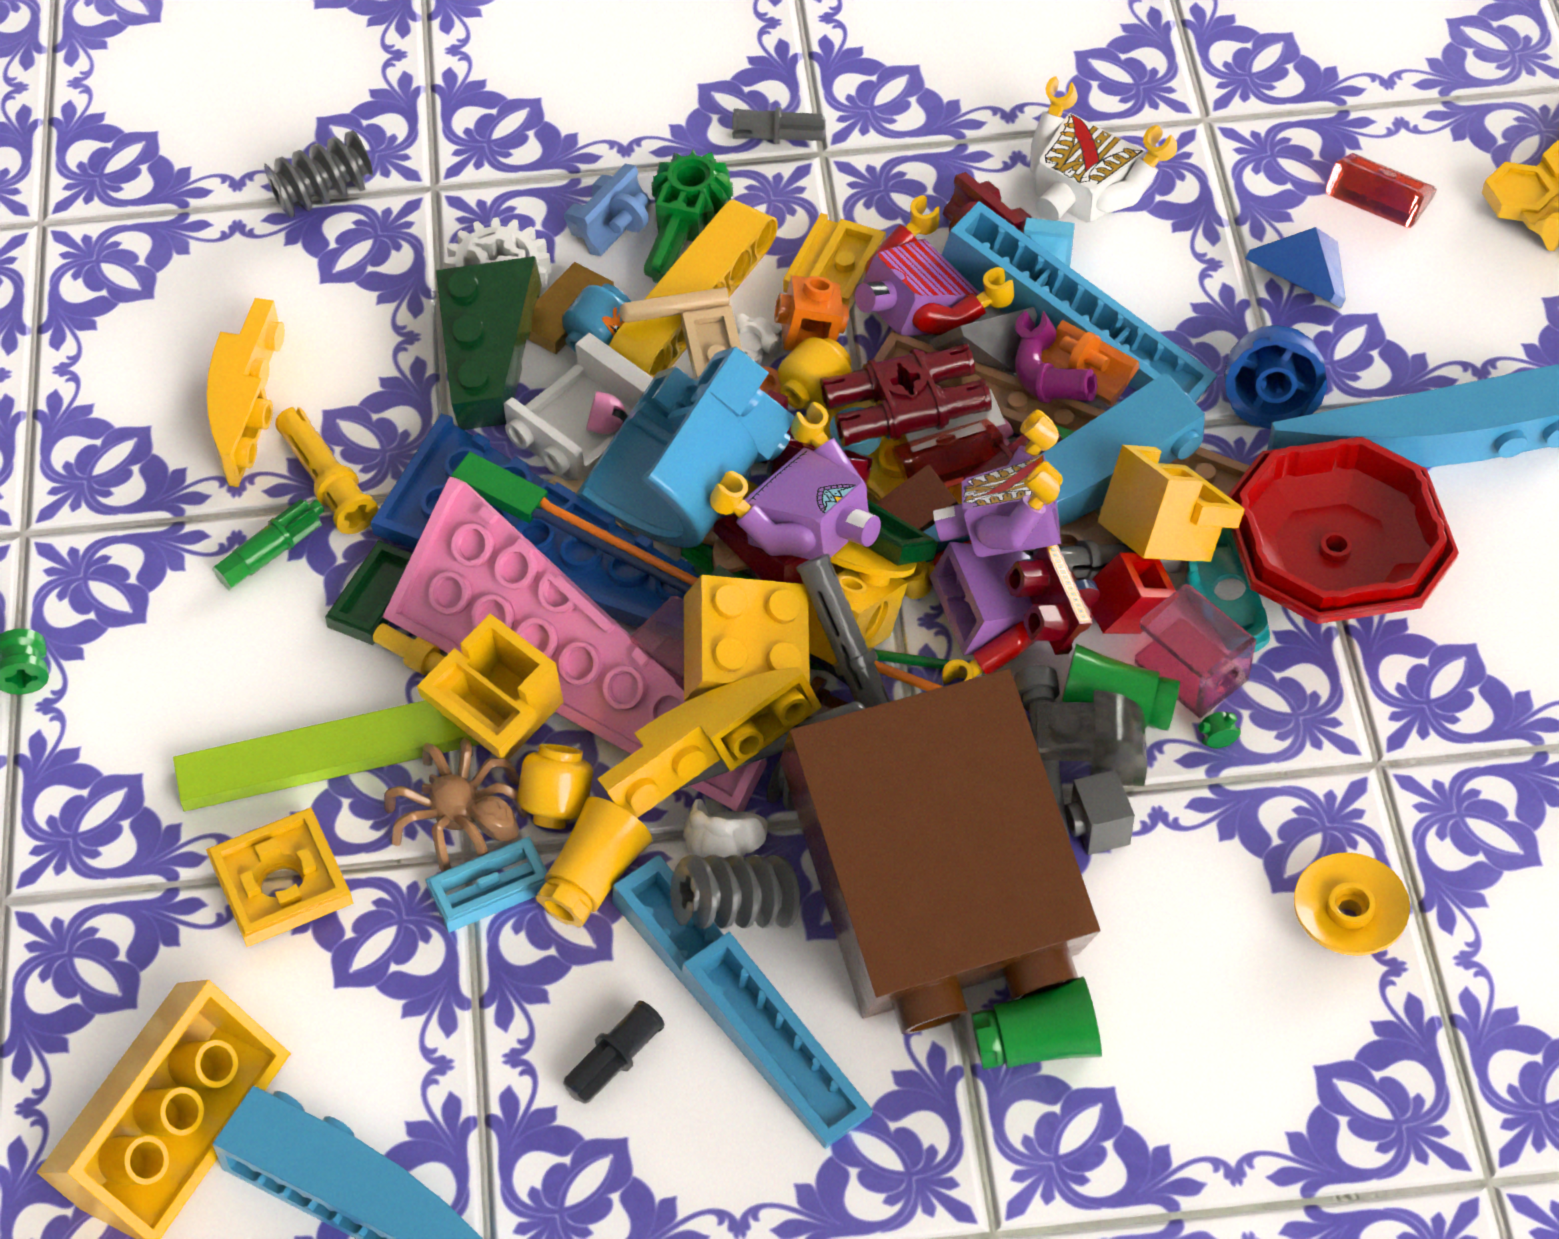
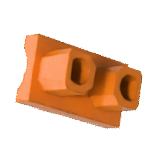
(1085, 350)

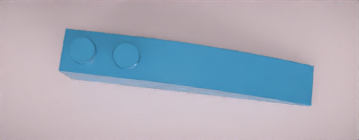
(1046, 283)
(1152, 417)
(1447, 423)
(330, 1173)

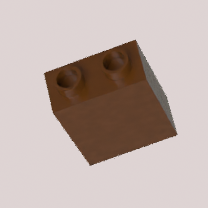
(939, 850)

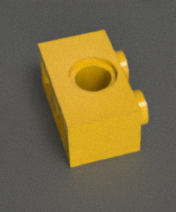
(874, 605)

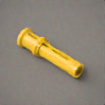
(333, 483)

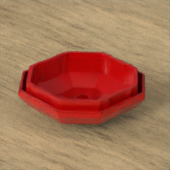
(1346, 500)

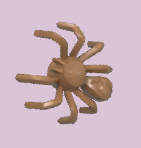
(458, 802)

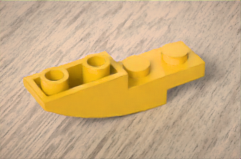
(237, 390)
(717, 725)

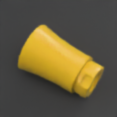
(592, 860)

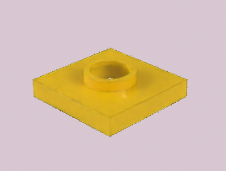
(285, 844)

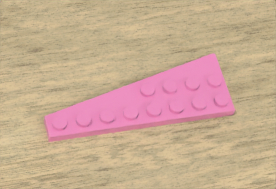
(481, 565)

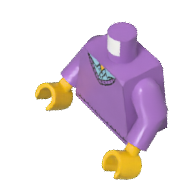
(806, 505)

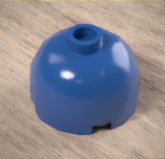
(1275, 376)

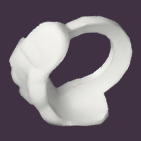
(723, 832)

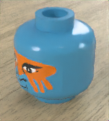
(594, 312)

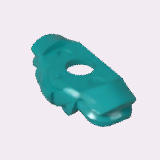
(1226, 564)

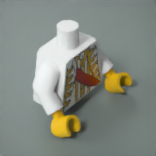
(1087, 168)

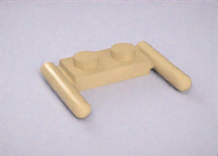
(705, 321)

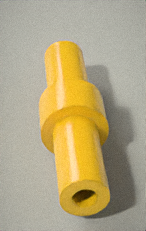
(417, 652)

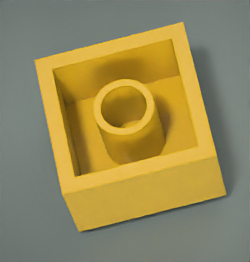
(742, 631)

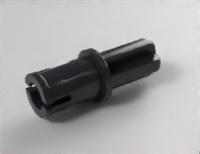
(613, 1052)

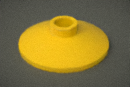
(1353, 884)

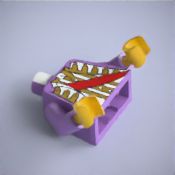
(1013, 504)

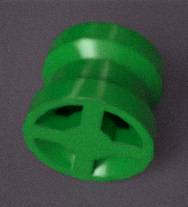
(22, 661)

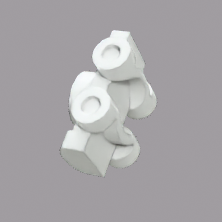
(758, 337)

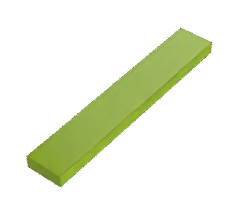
(312, 754)

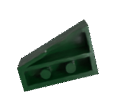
(485, 334)

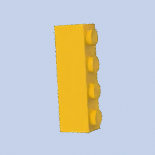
(156, 1114)

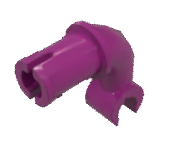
(1042, 378)

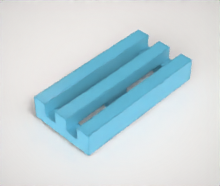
(491, 892)

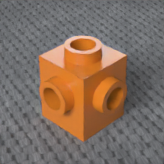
(810, 310)

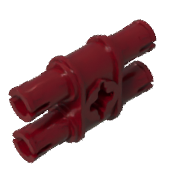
(905, 394)

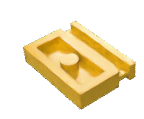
(837, 254)

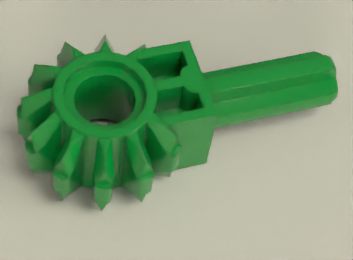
(686, 200)

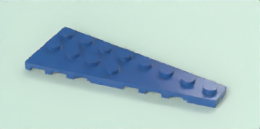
(610, 583)

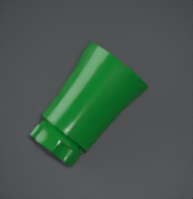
(1098, 672)
(1039, 1028)

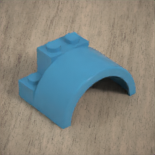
(665, 480)

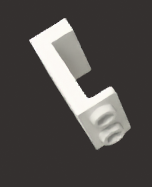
(557, 418)

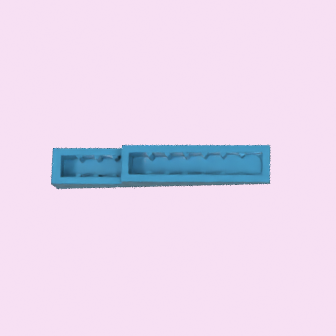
(743, 1006)

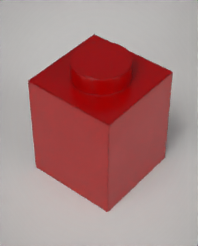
(1128, 592)

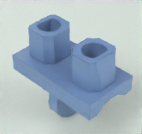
(615, 207)

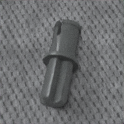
(778, 125)

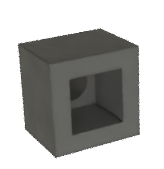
(1100, 812)

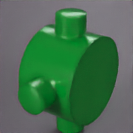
(1219, 729)

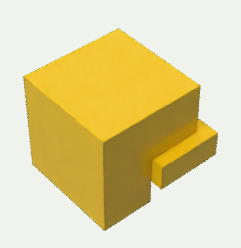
(1165, 508)
(495, 688)

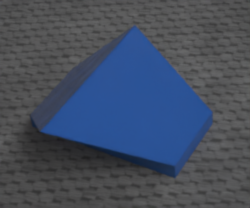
(1306, 260)

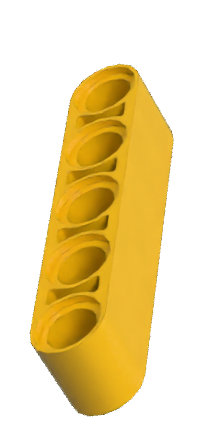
(714, 260)

